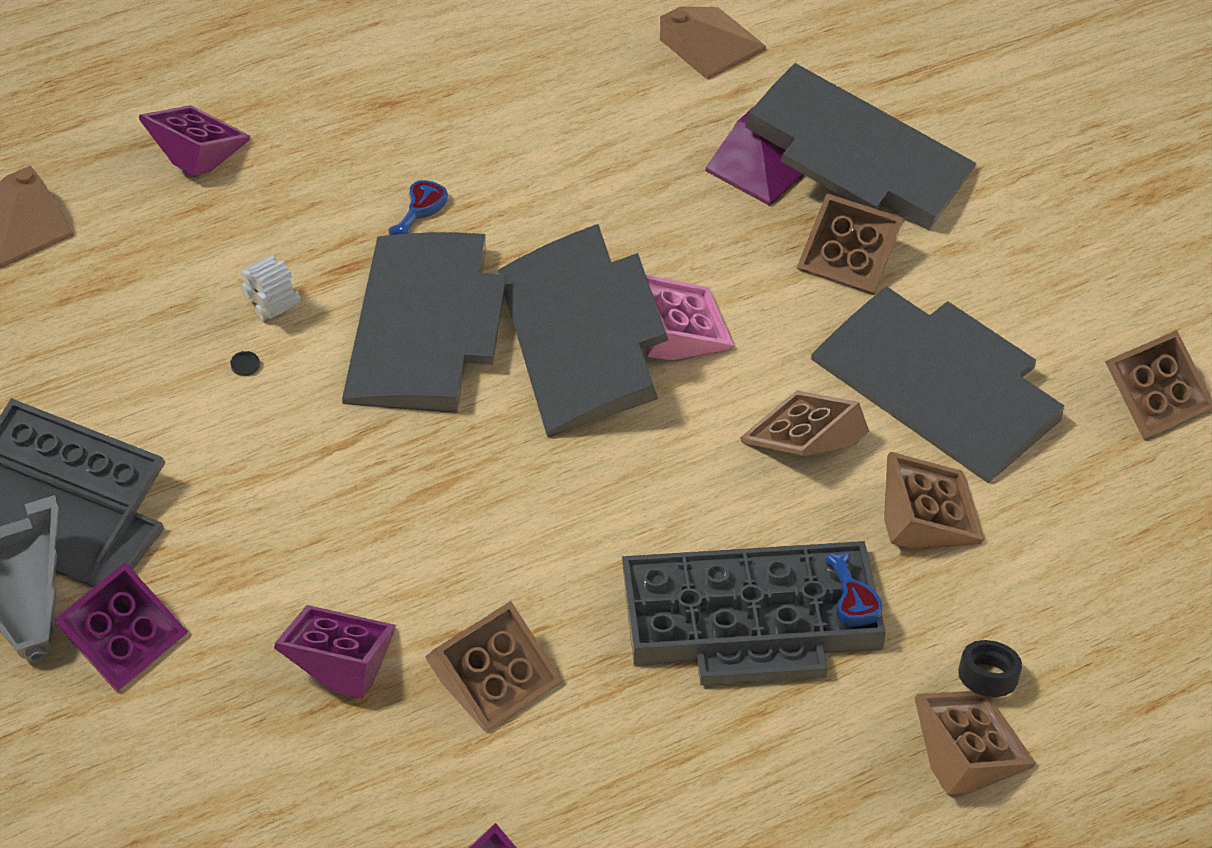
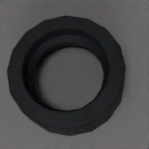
(986, 682)

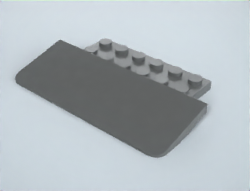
(95, 487)

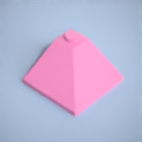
(689, 321)

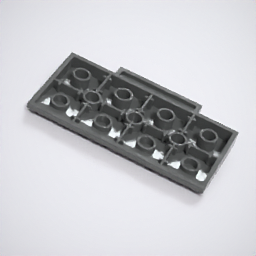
(858, 147)
(423, 321)
(583, 329)
(943, 380)
(745, 610)

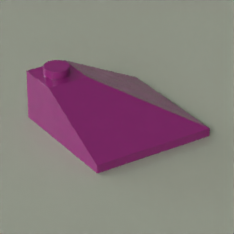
(193, 138)
(752, 164)
(120, 626)
(337, 648)

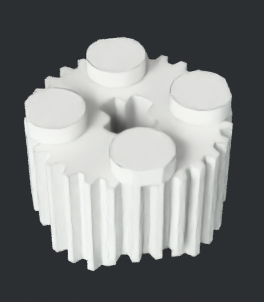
(269, 287)

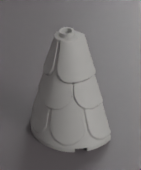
(28, 579)

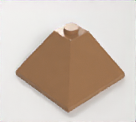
(707, 39)
(28, 216)
(850, 243)
(1160, 384)
(809, 425)
(928, 505)
(494, 667)
(969, 741)

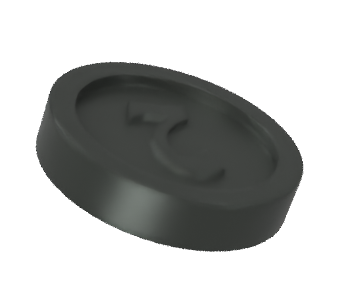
(244, 363)

